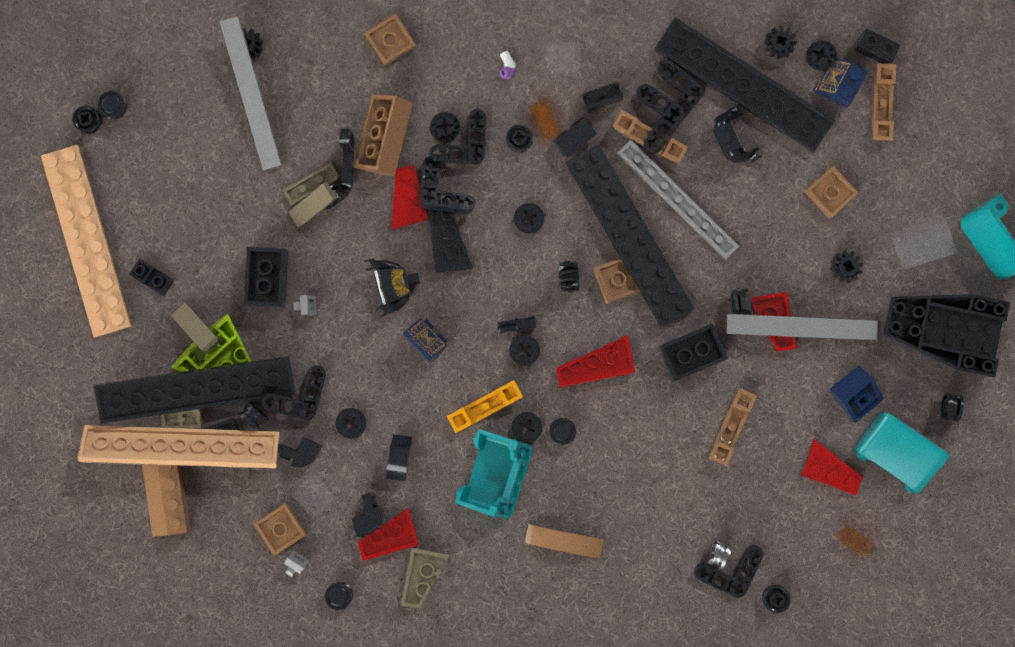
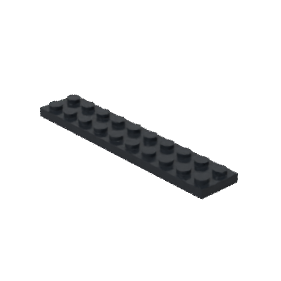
(744, 84)
(629, 236)
(193, 389)

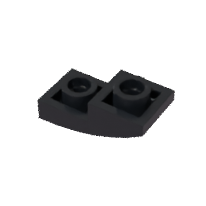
(151, 277)

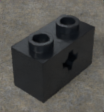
(877, 47)

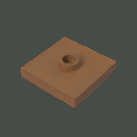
(390, 39)
(831, 192)
(615, 281)
(280, 529)

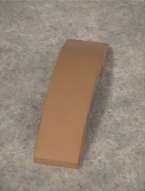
(883, 102)
(637, 132)
(732, 426)
(564, 541)

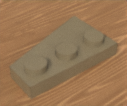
(421, 574)

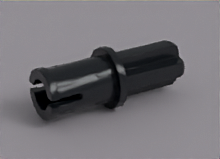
(516, 325)

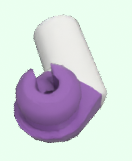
(509, 65)

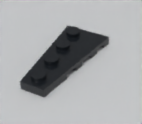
(446, 242)

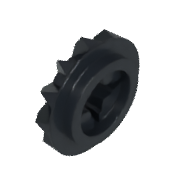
(823, 63)
(452, 132)
(520, 215)
(515, 349)
(352, 432)
(529, 436)

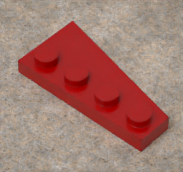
(604, 363)

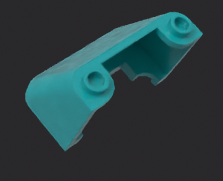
(991, 236)
(901, 451)
(495, 475)

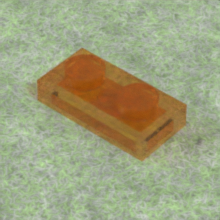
(545, 119)

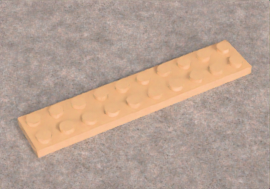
(86, 241)
(179, 446)

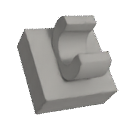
(306, 305)
(295, 563)

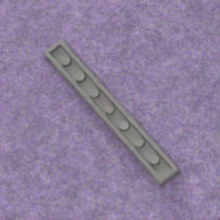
(250, 93)
(678, 199)
(802, 327)

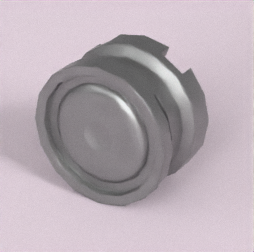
(719, 553)

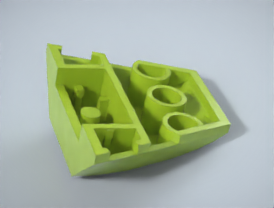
(223, 352)

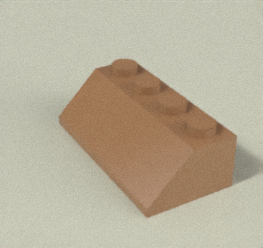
(383, 134)
(166, 499)

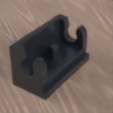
(602, 96)
(574, 137)

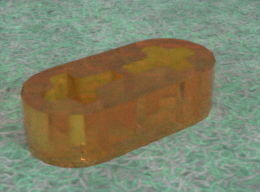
(857, 537)

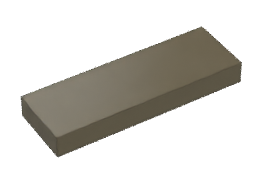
(302, 188)
(312, 204)
(194, 327)

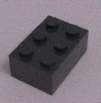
(266, 277)
(692, 352)

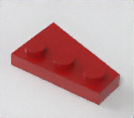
(406, 198)
(775, 305)
(830, 470)
(390, 537)

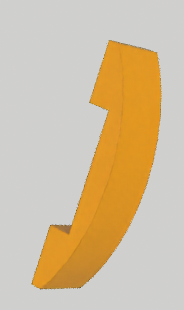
(484, 406)

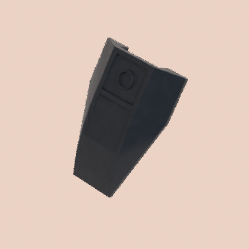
(950, 328)

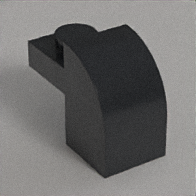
(304, 456)
(399, 457)
(371, 520)

